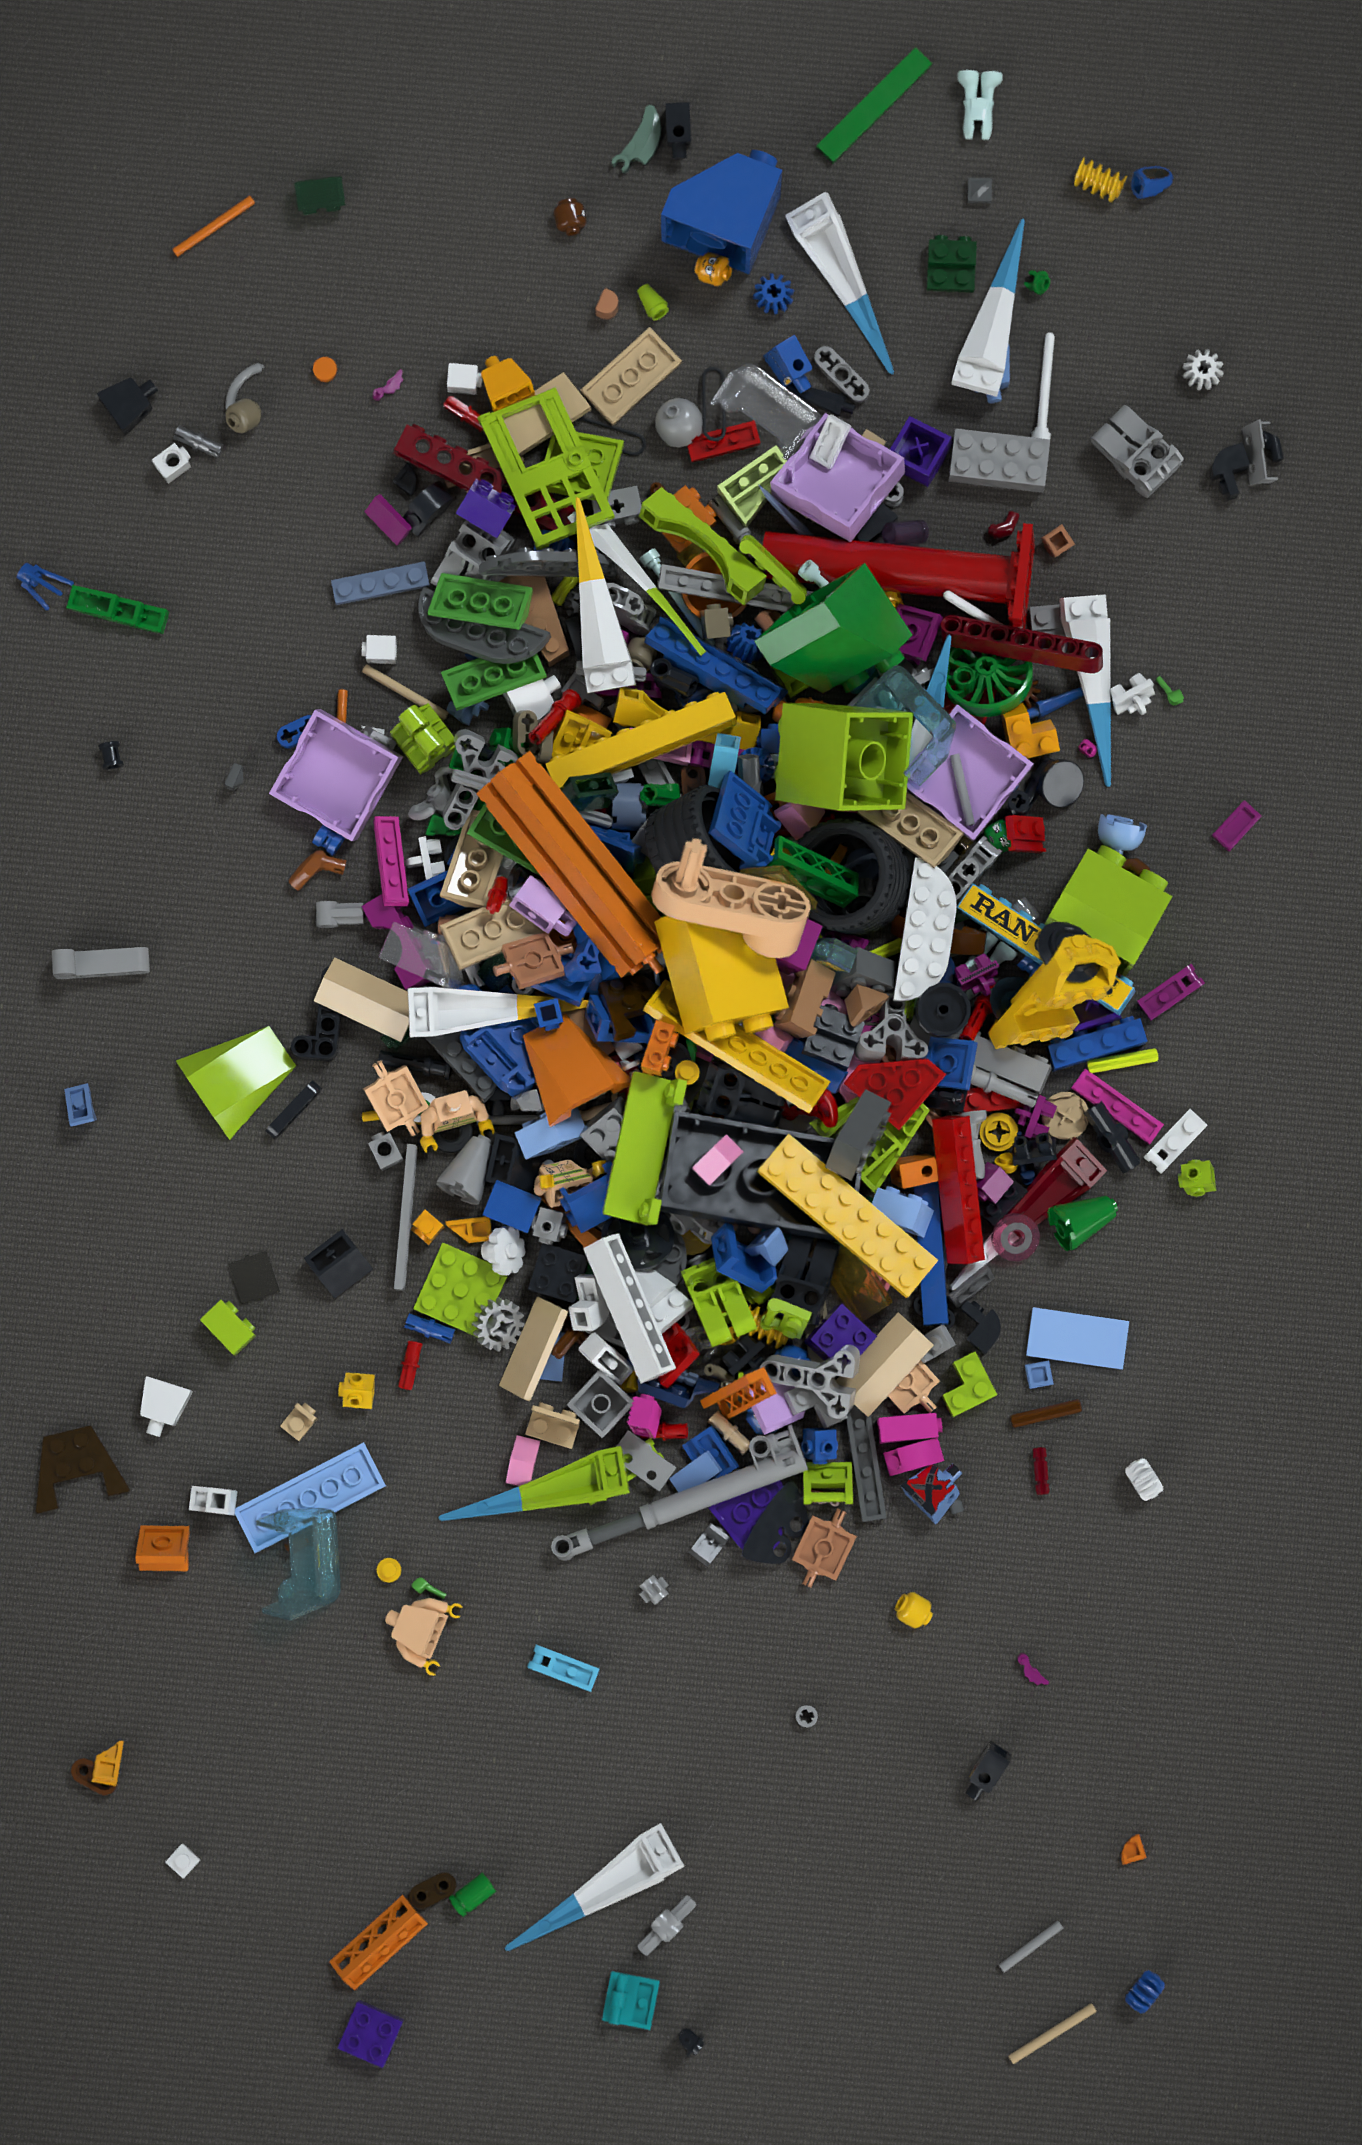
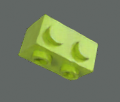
(228, 1326)

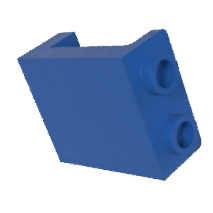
(600, 1023)
(587, 1203)
(737, 1264)

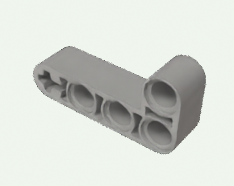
(99, 963)

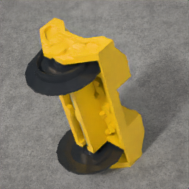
(1041, 1007)

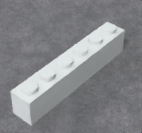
(629, 1308)

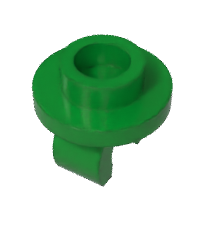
(1040, 283)

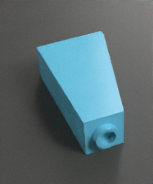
(724, 758)

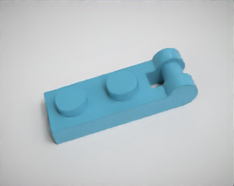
(564, 1668)

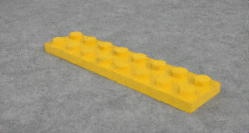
(747, 1054)
(847, 1216)

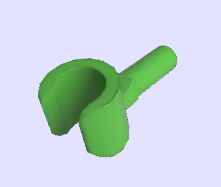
(1175, 697)
(421, 1584)

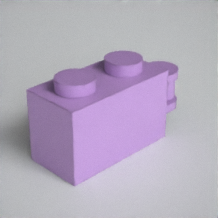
(542, 907)

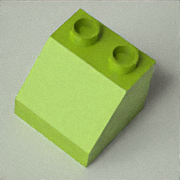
(843, 756)
(1113, 904)

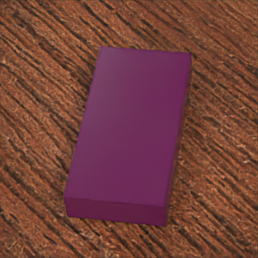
(388, 519)
(1236, 826)

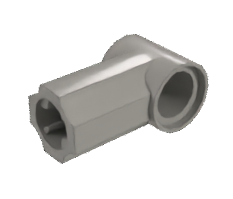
(331, 914)

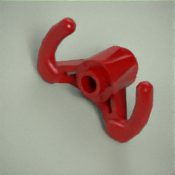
(825, 1109)

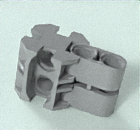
(1129, 444)
(462, 556)

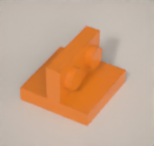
(163, 1548)

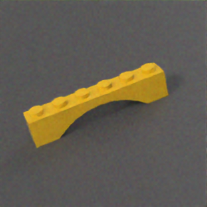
(635, 707)

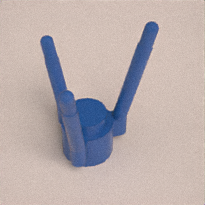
(32, 576)

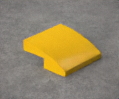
(576, 732)

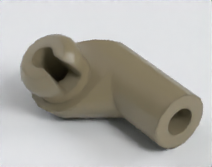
(719, 1373)

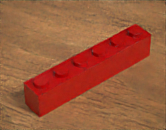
(958, 1189)

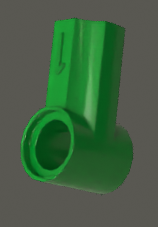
(659, 795)

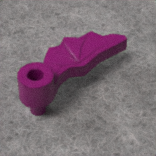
(390, 387)
(1031, 1672)

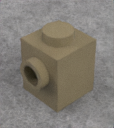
(716, 622)

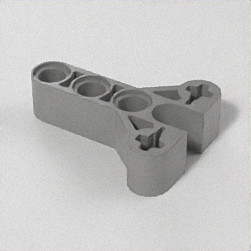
(470, 762)
(873, 1043)
(827, 1391)

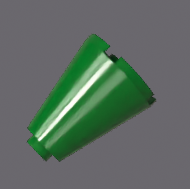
(1080, 1220)

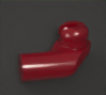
(1004, 529)

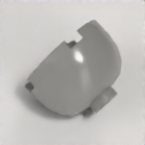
(678, 422)

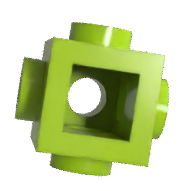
(1197, 1177)

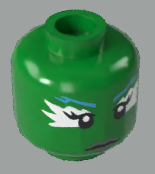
(997, 835)

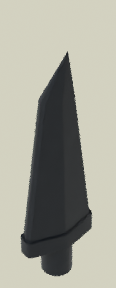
(826, 400)

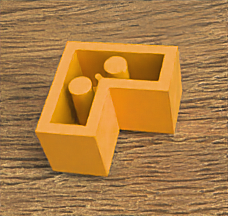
(1028, 738)

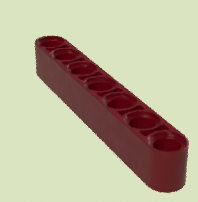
(1032, 641)

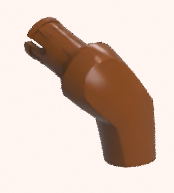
(314, 864)

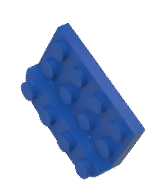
(744, 822)
(502, 1052)

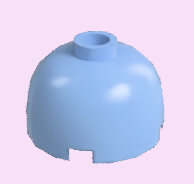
(1120, 833)

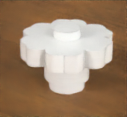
(504, 1250)

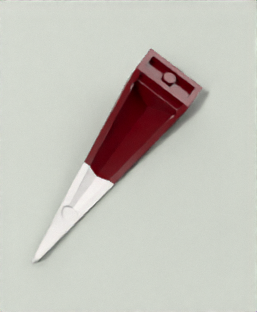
(1056, 1184)

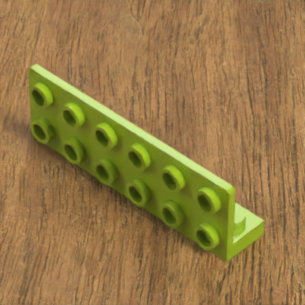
(642, 1148)

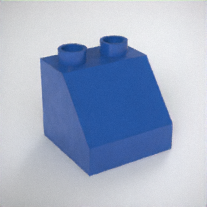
(725, 209)

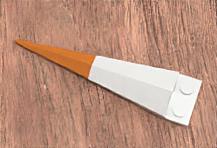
(662, 1296)

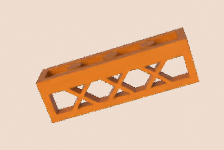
(742, 1388)
(380, 1946)

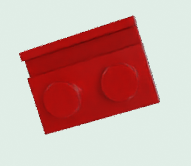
(1025, 833)

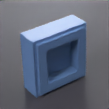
(1039, 1374)

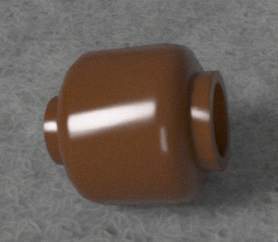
(570, 216)

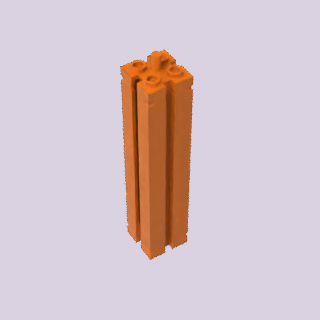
(575, 864)

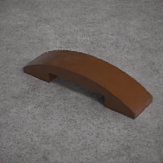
(965, 941)

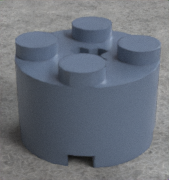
(627, 808)

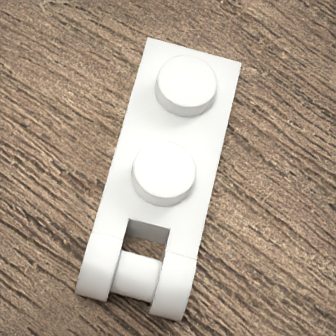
(1176, 1140)

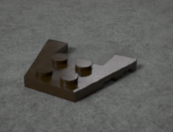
(624, 1000)
(74, 1456)

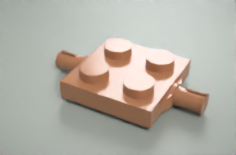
(533, 960)
(824, 1548)

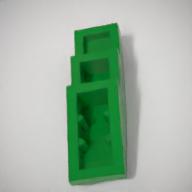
(117, 609)

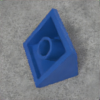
(428, 900)
(512, 1206)

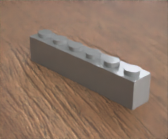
(1004, 1062)

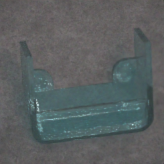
(900, 690)
(312, 1561)

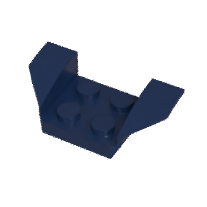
(676, 1394)

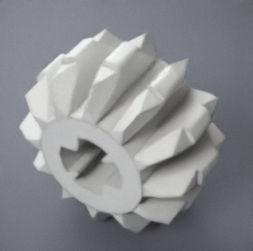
(1209, 363)
(1144, 1479)

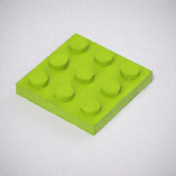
(604, 457)
(458, 1288)

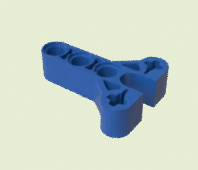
(588, 960)

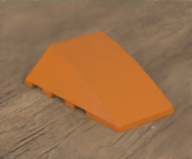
(570, 1069)

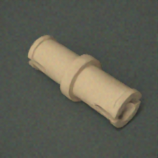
(730, 1432)

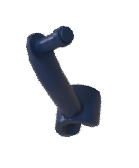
(1027, 1176)

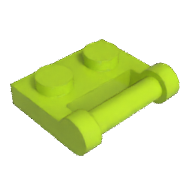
(792, 1323)
(828, 1476)

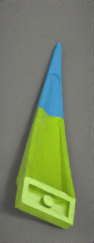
(583, 1481)

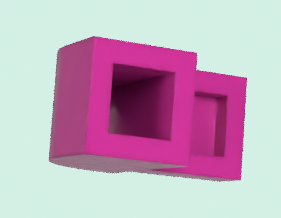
(913, 1456)

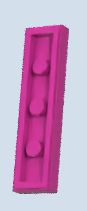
(391, 861)
(1119, 1106)

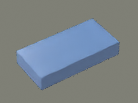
(696, 1472)

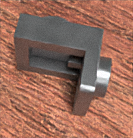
(709, 1544)

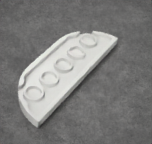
(926, 932)

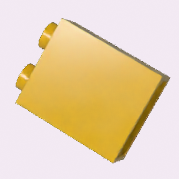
(719, 979)

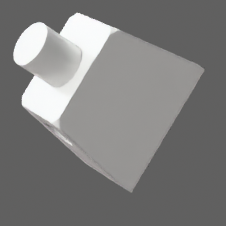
(533, 697)
(162, 1404)

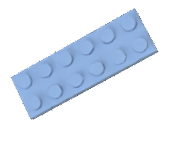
(327, 1486)

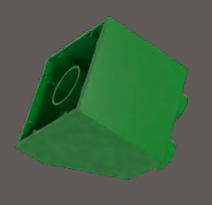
(837, 634)

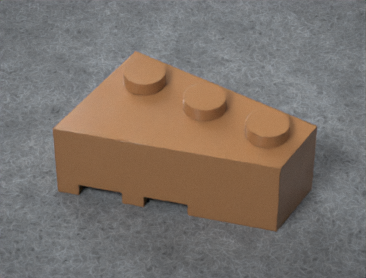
(805, 1000)

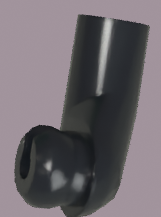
(1273, 444)

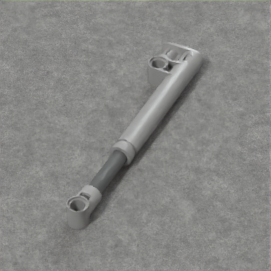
(777, 1463)

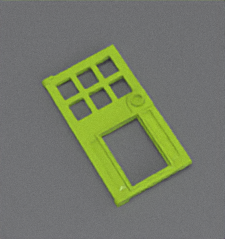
(547, 473)

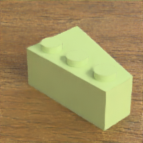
(742, 489)

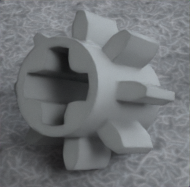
(653, 1589)

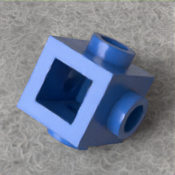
(819, 1444)

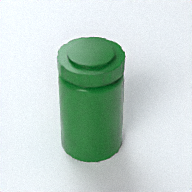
(472, 1894)

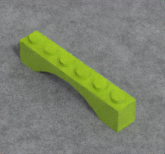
(668, 515)

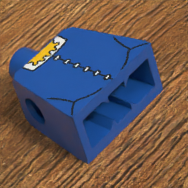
(790, 364)

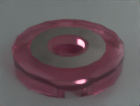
(1025, 1246)

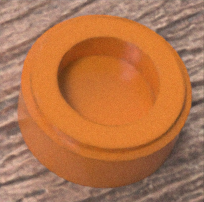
(325, 369)

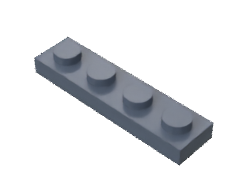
(380, 583)

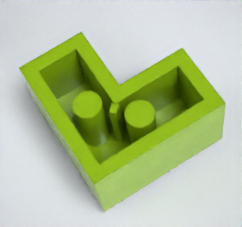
(975, 1388)

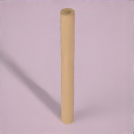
(402, 690)
(1052, 2033)

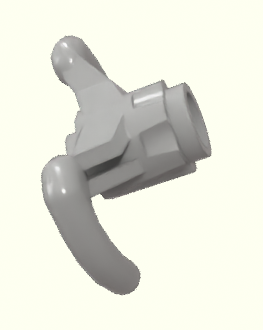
(437, 797)

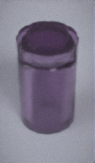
(905, 532)

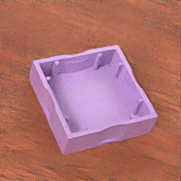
(847, 493)
(990, 773)
(336, 774)

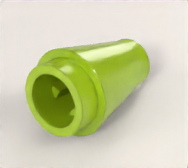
(653, 303)

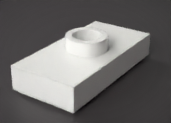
(830, 441)

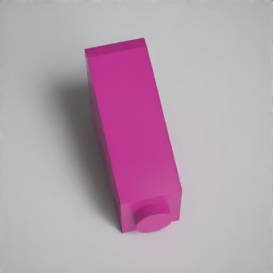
(908, 1428)

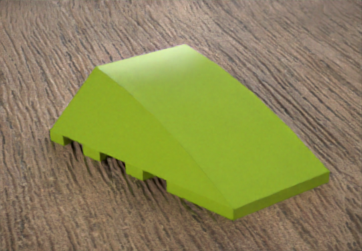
(238, 1076)
(887, 1149)

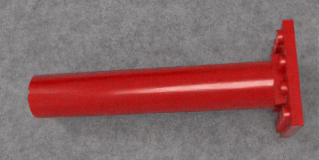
(918, 568)

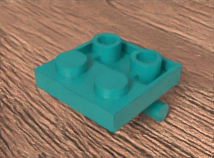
(630, 2000)

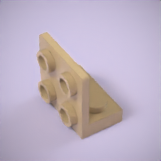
(553, 1426)

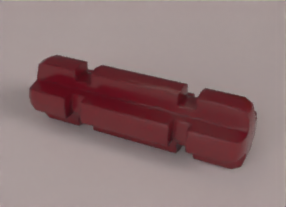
(1041, 1471)

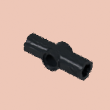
(1112, 1137)

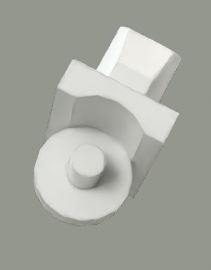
(1135, 698)

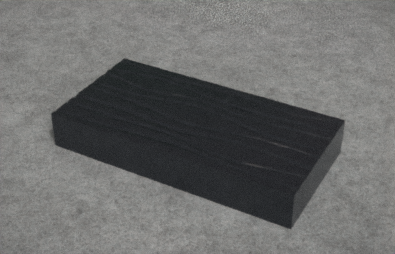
(740, 1192)

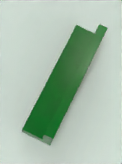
(813, 876)

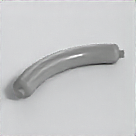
(239, 380)

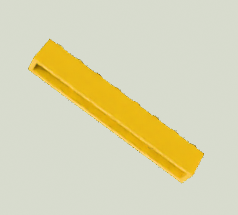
(647, 740)

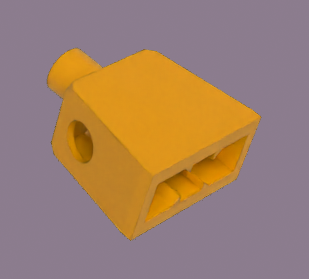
(505, 383)

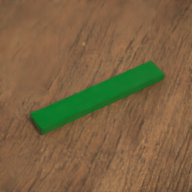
(874, 105)

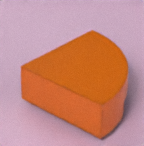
(1132, 1850)

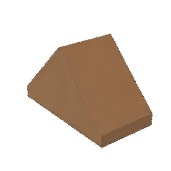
(863, 1003)

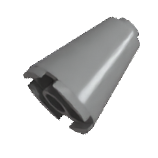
(468, 1171)

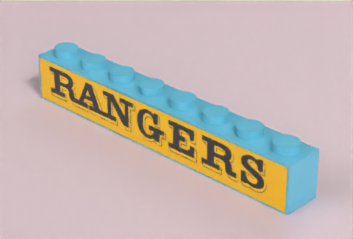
(1023, 934)

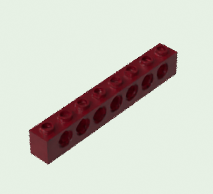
(450, 472)

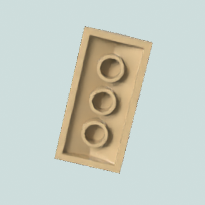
(917, 830)
(471, 870)
(365, 999)
(886, 1363)

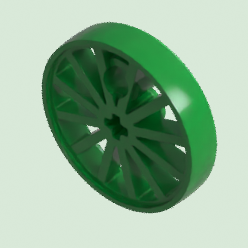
(986, 673)

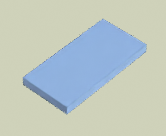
(1077, 1338)

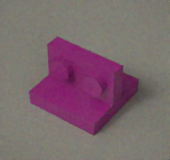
(924, 628)

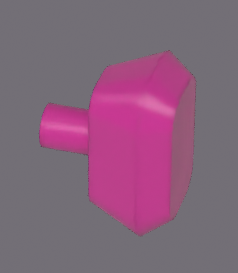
(1087, 748)

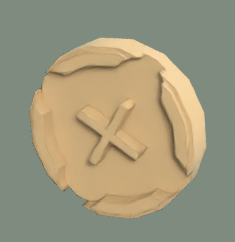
(1069, 1117)

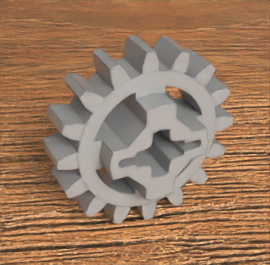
(498, 1324)

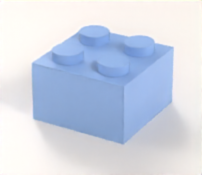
(540, 1139)
(908, 1212)

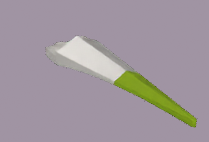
(610, 545)

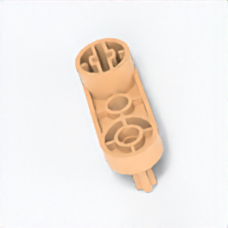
(761, 909)

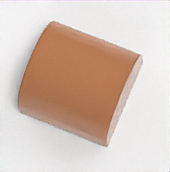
(607, 305)
(1057, 541)
(767, 618)

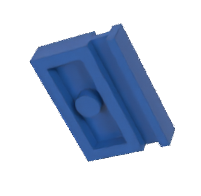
(711, 1441)

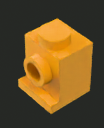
(427, 1227)

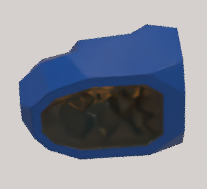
(1150, 181)

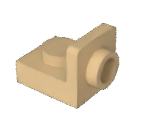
(299, 1421)

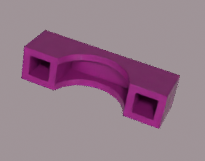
(383, 918)

